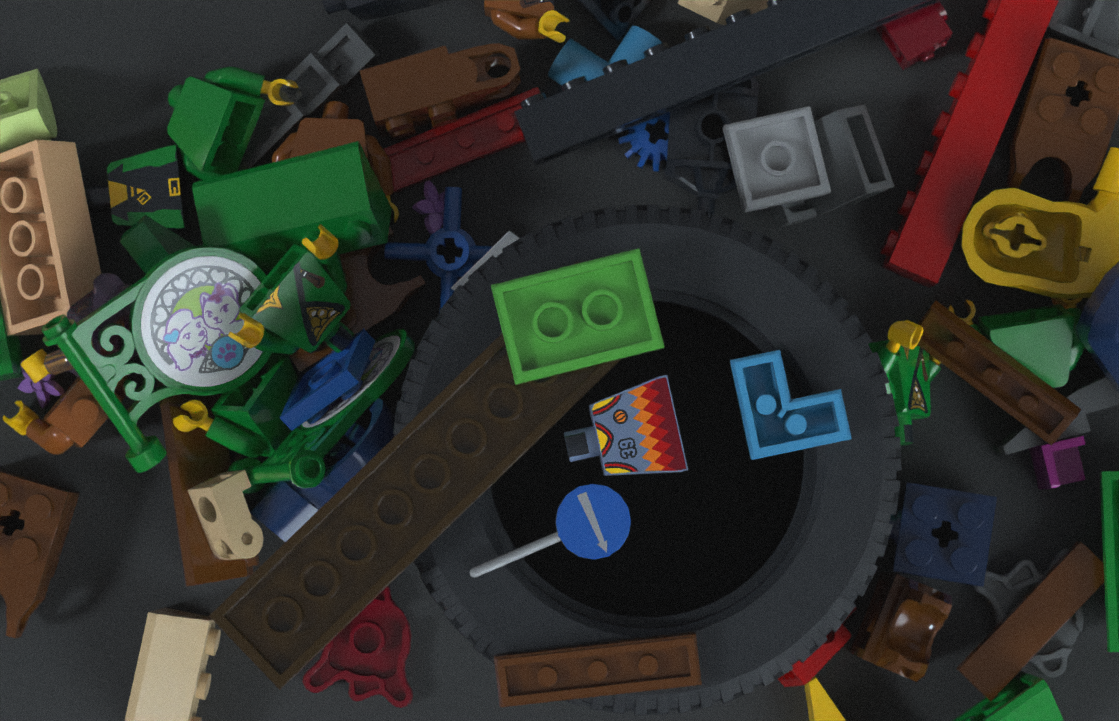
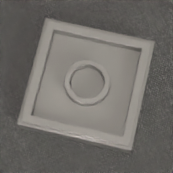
(776, 159)

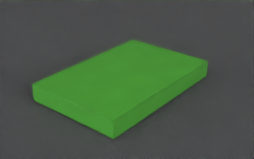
(577, 316)

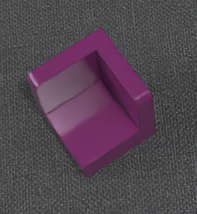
(1058, 463)

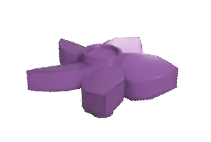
(431, 207)
(42, 388)

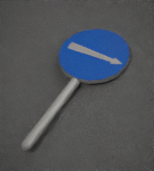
(589, 522)

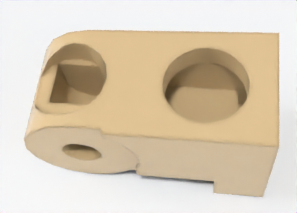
(227, 516)

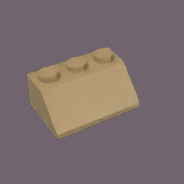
(172, 666)

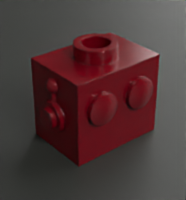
(916, 35)

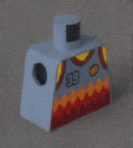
(632, 432)

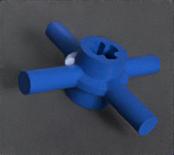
(437, 241)

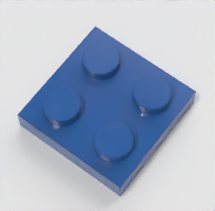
(327, 380)

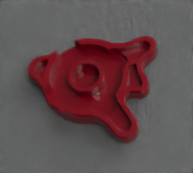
(368, 655)

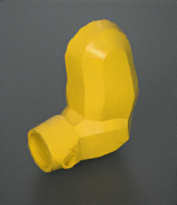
(1044, 243)

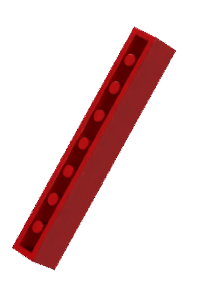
(966, 138)

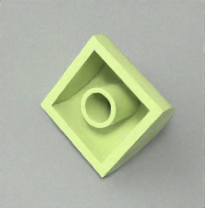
(25, 111)

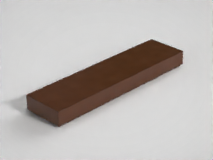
(996, 374)
(1033, 621)
(598, 669)

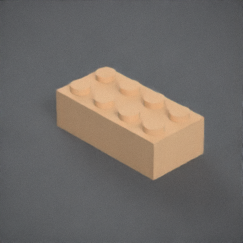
(44, 235)

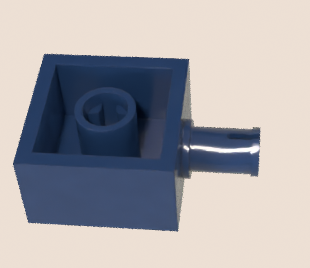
(926, 510)

